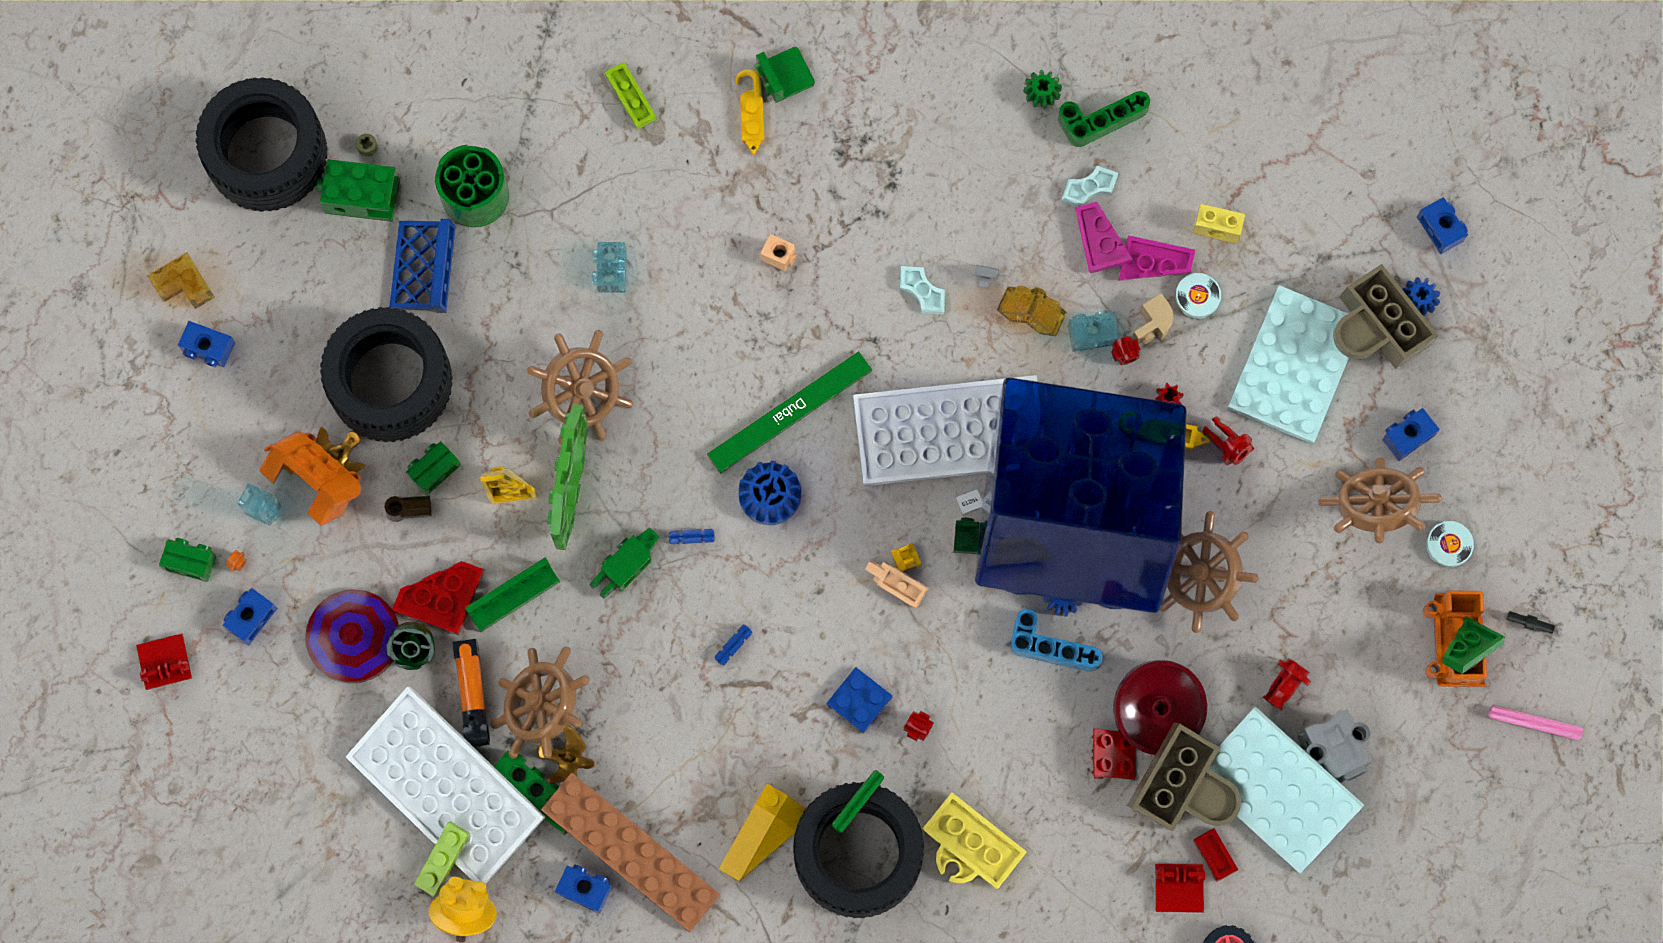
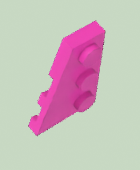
(1100, 240)
(1155, 259)

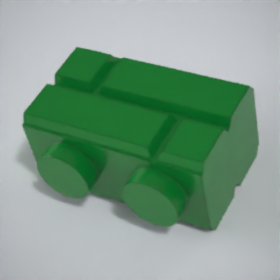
(432, 467)
(187, 559)

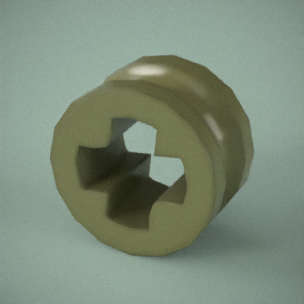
(362, 139)

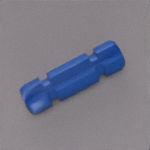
(691, 536)
(733, 644)

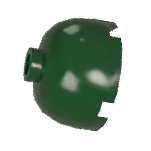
(411, 645)

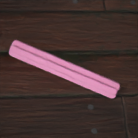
(1535, 722)

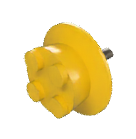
(462, 909)

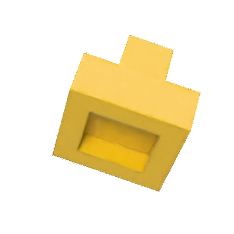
(906, 557)

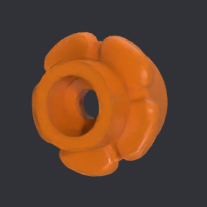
(236, 561)

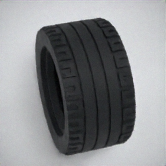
(252, 100)
(372, 330)
(855, 901)

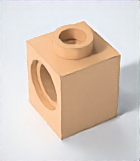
(774, 244)

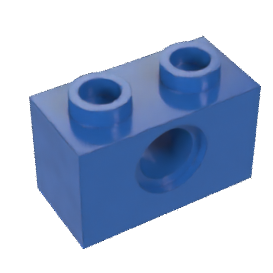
(1442, 238)
(196, 335)
(1403, 445)
(249, 629)
(594, 898)

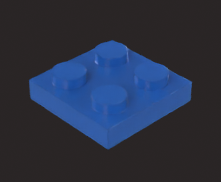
(859, 700)

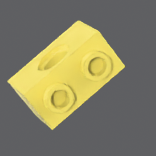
(1218, 223)

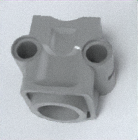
(1337, 748)

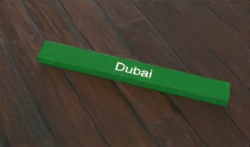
(789, 412)

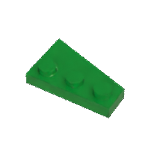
(1471, 645)

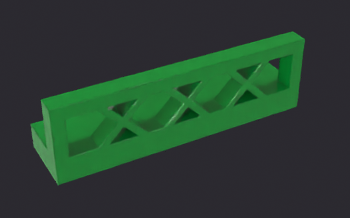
(512, 594)

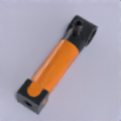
(471, 692)

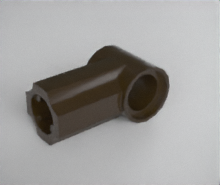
(411, 507)

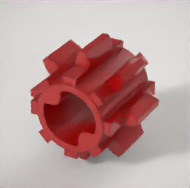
(1125, 350)
(1171, 391)
(918, 725)

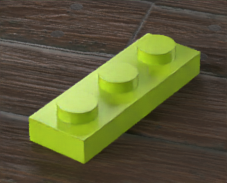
(630, 95)
(442, 859)

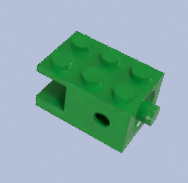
(359, 190)

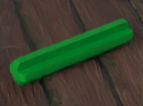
(858, 801)

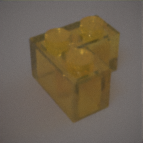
(181, 276)
(1032, 308)

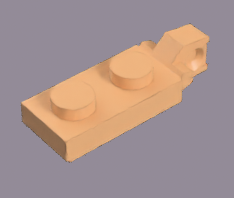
(897, 583)

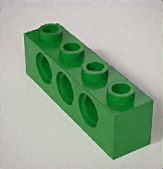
(508, 766)

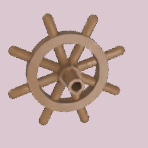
(580, 385)
(1379, 500)
(1206, 572)
(540, 702)

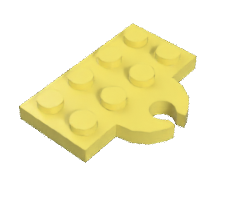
(971, 844)

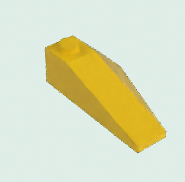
(505, 486)
(765, 829)

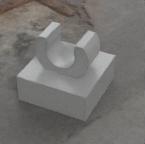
(985, 273)

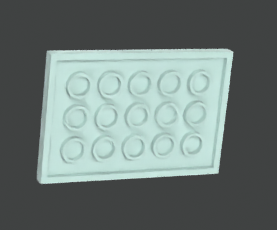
(1292, 367)
(1283, 790)

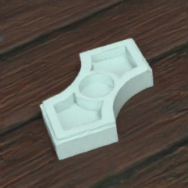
(1081, 190)
(929, 297)

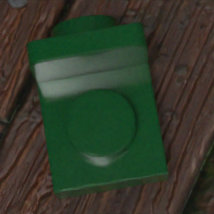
(966, 536)

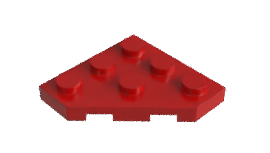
(441, 597)

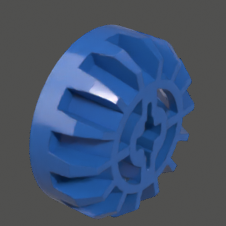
(765, 512)

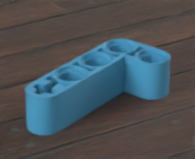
(1056, 646)

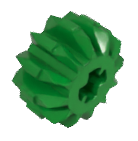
(1044, 81)

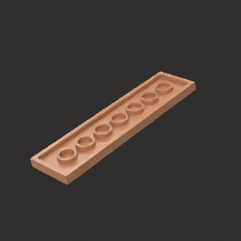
(630, 852)

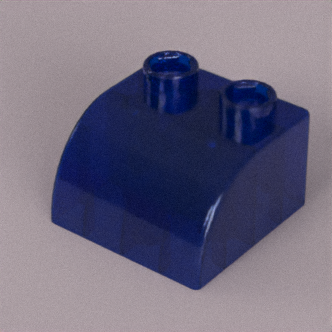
(1082, 496)

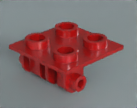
(163, 661)
(1112, 755)
(1179, 888)

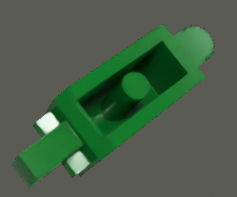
(626, 563)

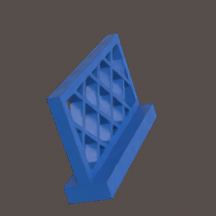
(441, 269)

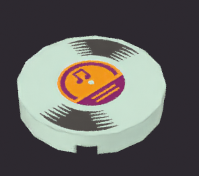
(1198, 295)
(1450, 544)

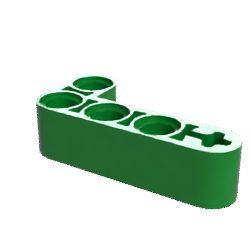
(1105, 115)

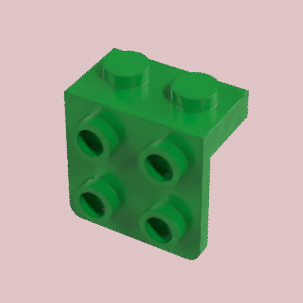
(784, 73)

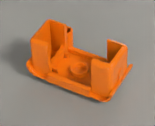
(317, 468)
(1448, 616)

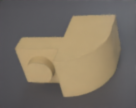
(1159, 318)

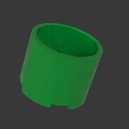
(475, 203)

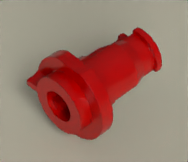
(1234, 448)
(1286, 683)

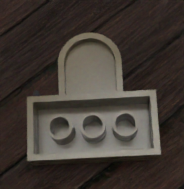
(1382, 320)
(1183, 782)

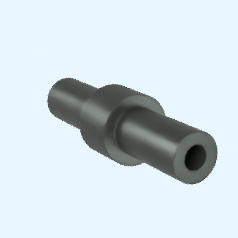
(1530, 622)

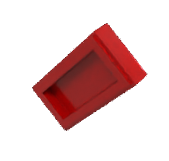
(1215, 854)

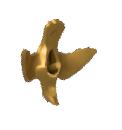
(343, 450)
(569, 758)

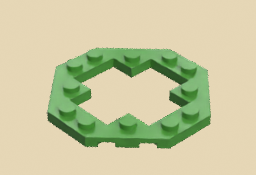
(571, 456)

